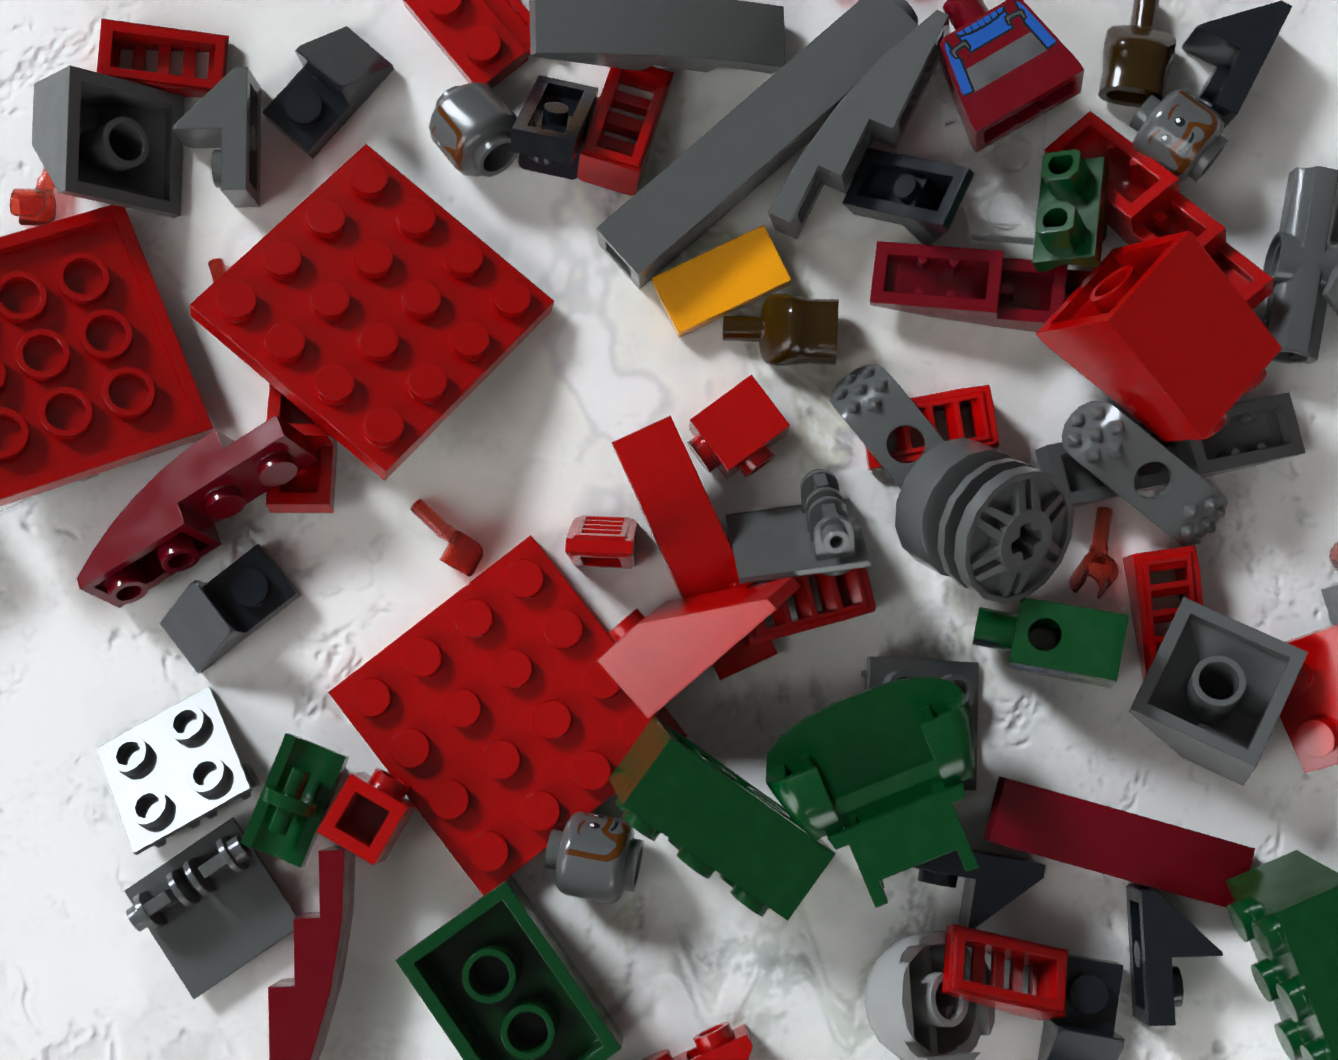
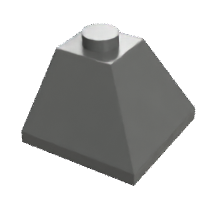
(109, 140)
(1217, 690)

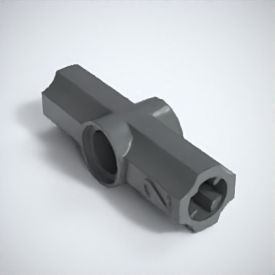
(1301, 263)

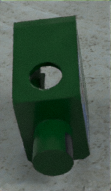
(1087, 640)

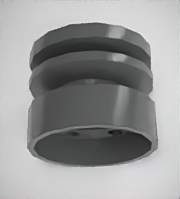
(984, 519)

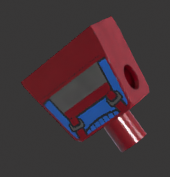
(1004, 68)

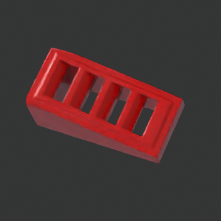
(142, 37)
(612, 161)
(983, 417)
(602, 542)
(1140, 591)
(840, 596)
(1045, 979)

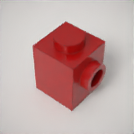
(737, 430)
(369, 815)

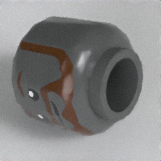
(474, 129)
(1179, 133)
(594, 857)

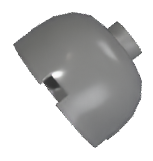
(912, 1012)

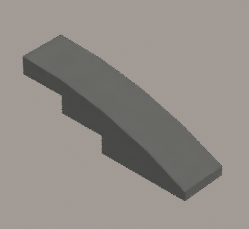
(660, 33)
(873, 109)
(1253, 435)

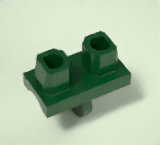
(1070, 211)
(294, 800)

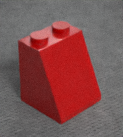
(1164, 336)

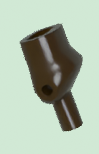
(1136, 58)
(790, 330)

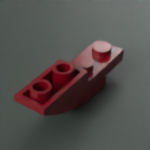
(177, 511)

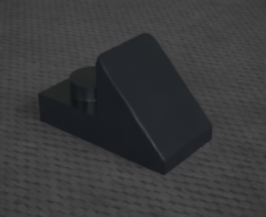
(1237, 50)
(328, 90)
(553, 126)
(908, 192)
(229, 608)
(986, 888)
(1155, 937)
(1089, 1016)

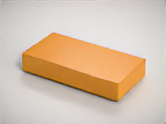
(721, 281)

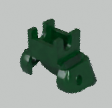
(881, 775)

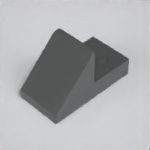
(231, 121)

